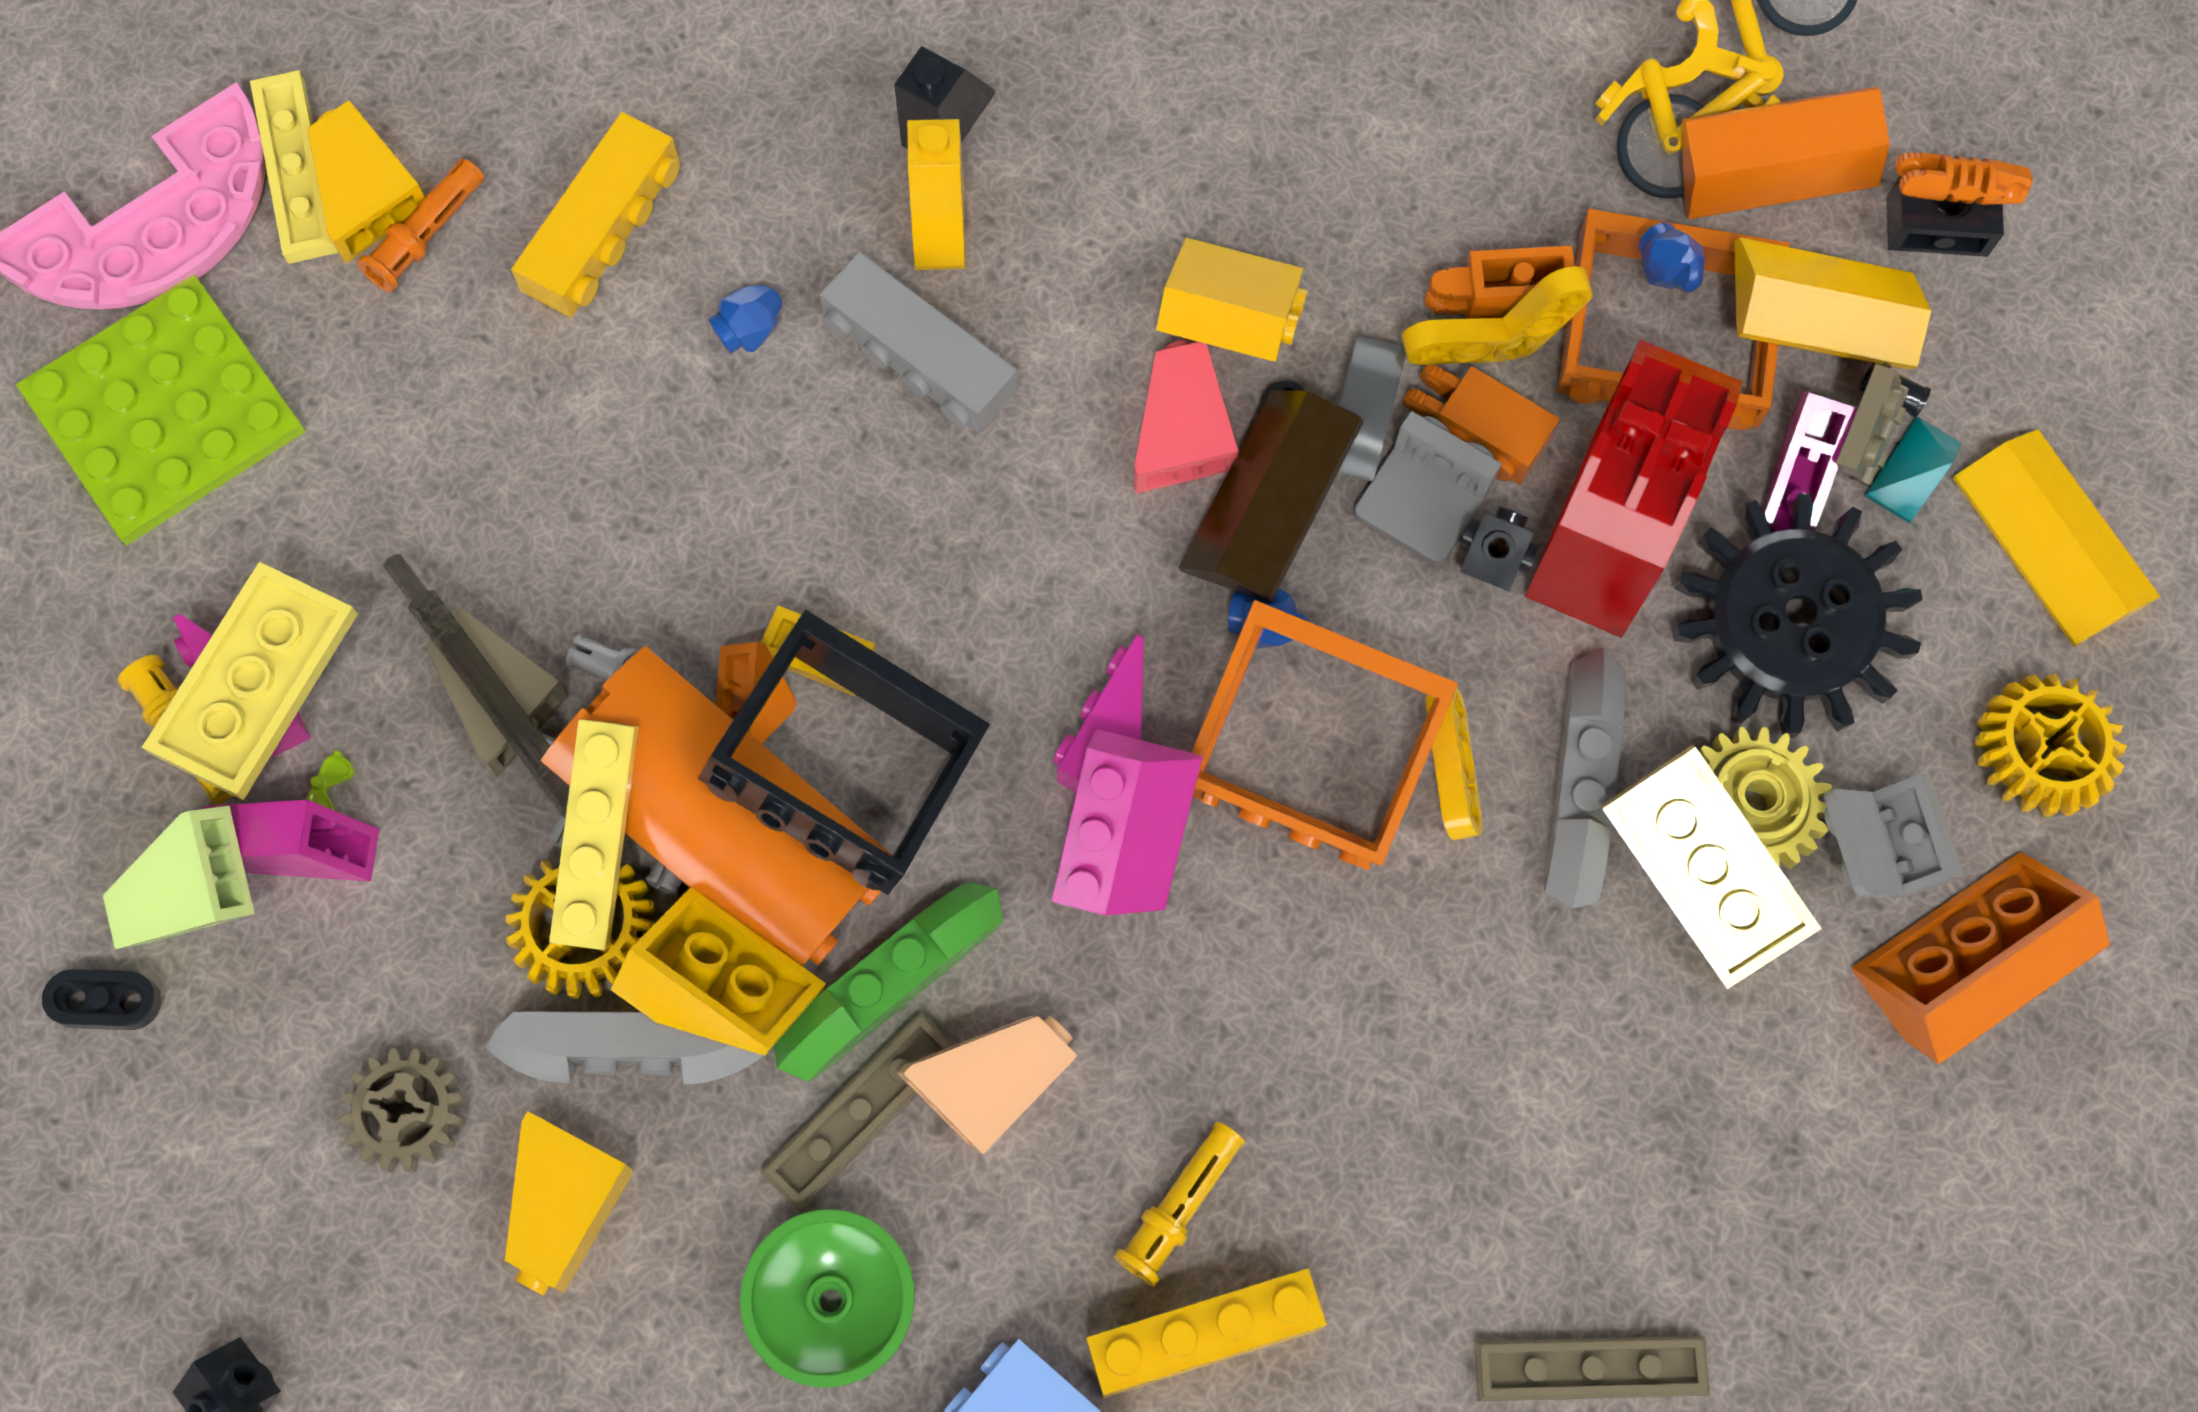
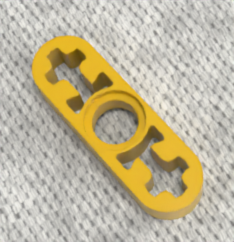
(1456, 772)

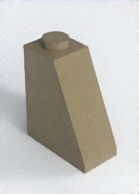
(528, 683)

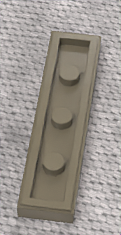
(852, 1117)
(1591, 1368)

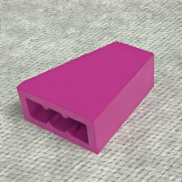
(303, 840)

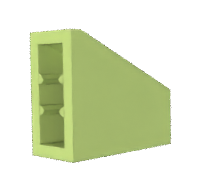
(181, 882)

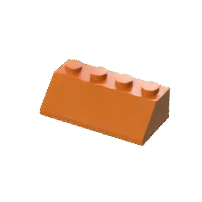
(1983, 955)

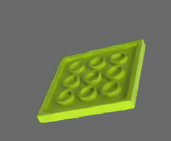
(160, 409)

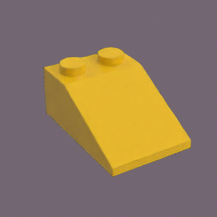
(715, 977)

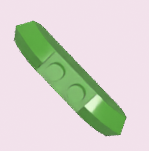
(888, 979)

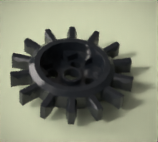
(1781, 661)

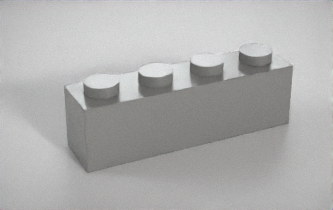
(918, 344)

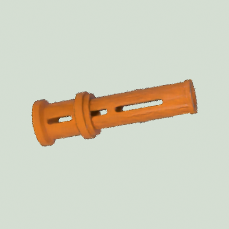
(408, 240)

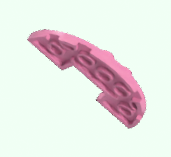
(159, 236)

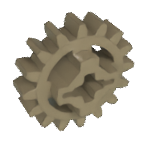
(398, 1132)

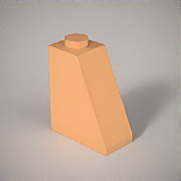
(992, 1077)

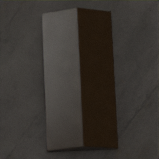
(1272, 493)

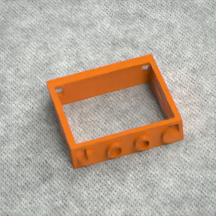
(1620, 236)
(1304, 827)

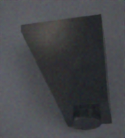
(939, 91)

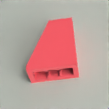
(1184, 421)

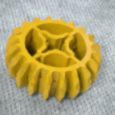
(2089, 767)
(547, 962)

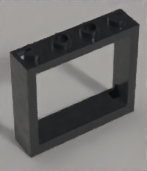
(886, 689)

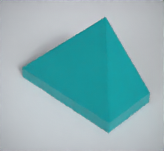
(1914, 470)

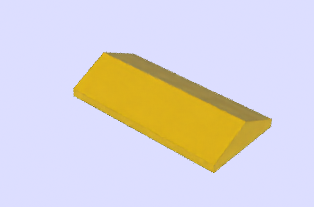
(1829, 304)
(2055, 537)

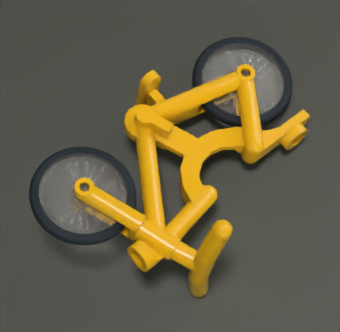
(1652, 131)

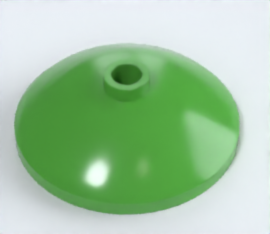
(785, 1291)

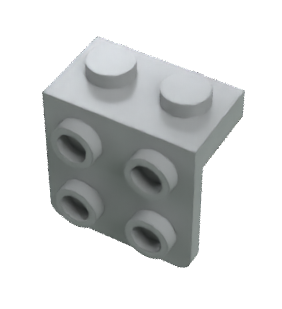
(1428, 489)
(1893, 839)

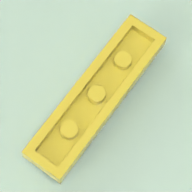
(283, 122)
(594, 834)

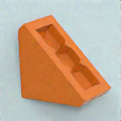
(738, 675)

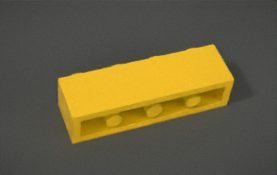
(597, 215)
(1205, 1333)

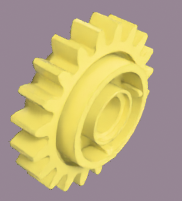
(1781, 781)

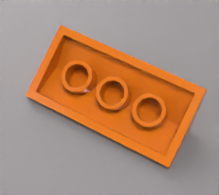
(1784, 152)

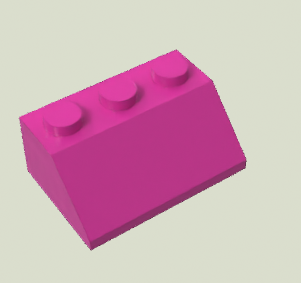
(1126, 825)

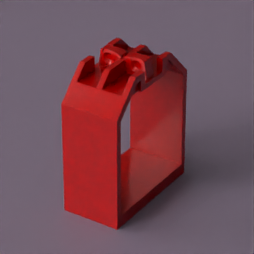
(1635, 488)

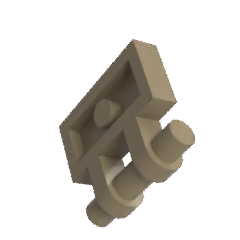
(1873, 425)

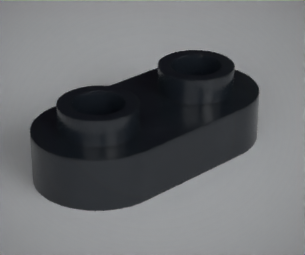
(104, 999)

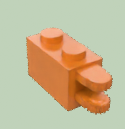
(1493, 280)
(1488, 415)

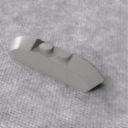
(1586, 780)
(556, 1042)

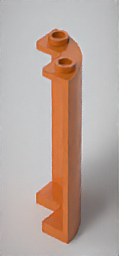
(710, 842)

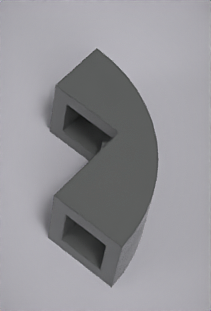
(1370, 395)

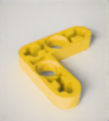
(1506, 338)

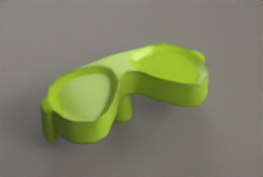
(334, 771)

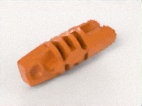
(1962, 179)

